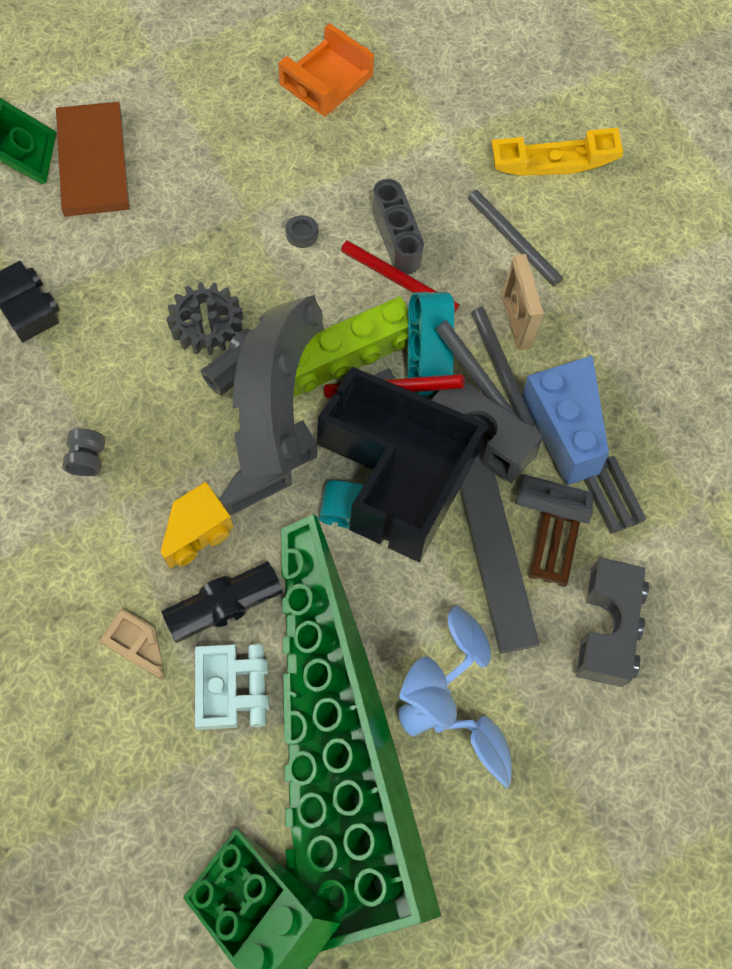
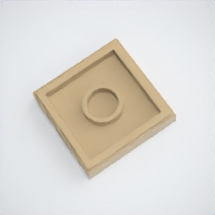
(522, 302)

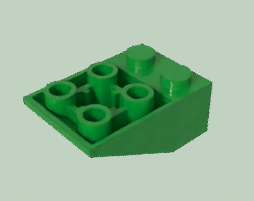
(259, 909)

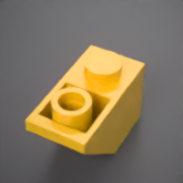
(193, 524)

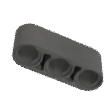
(397, 226)

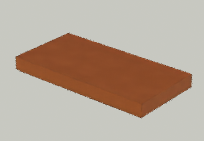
(92, 159)

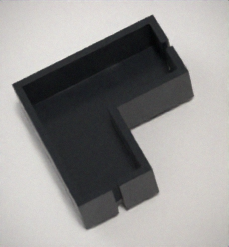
(415, 453)

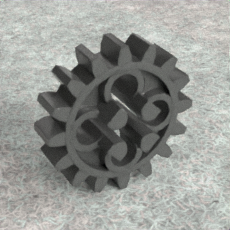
(193, 332)

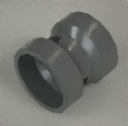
(83, 452)

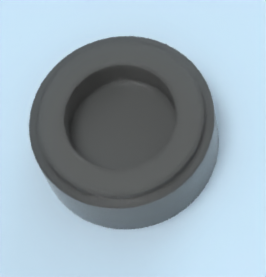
(302, 231)

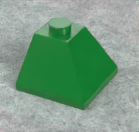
(25, 142)

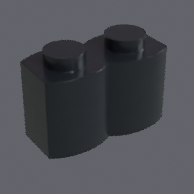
(23, 302)

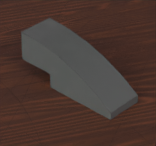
(246, 492)

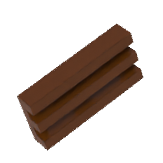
(548, 575)

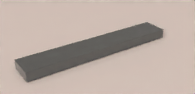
(497, 559)

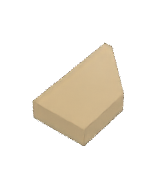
(135, 642)

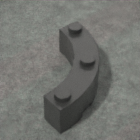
(266, 386)

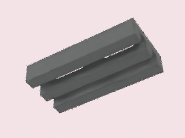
(626, 492)
(555, 498)

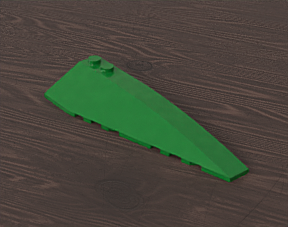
(346, 785)

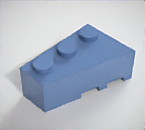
(569, 417)

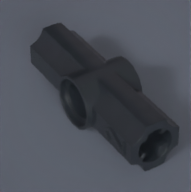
(221, 601)

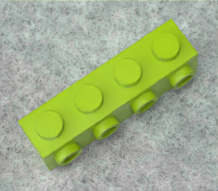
(352, 344)

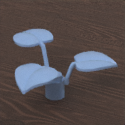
(432, 705)

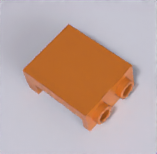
(328, 71)

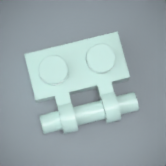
(217, 686)

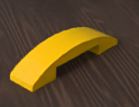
(563, 157)

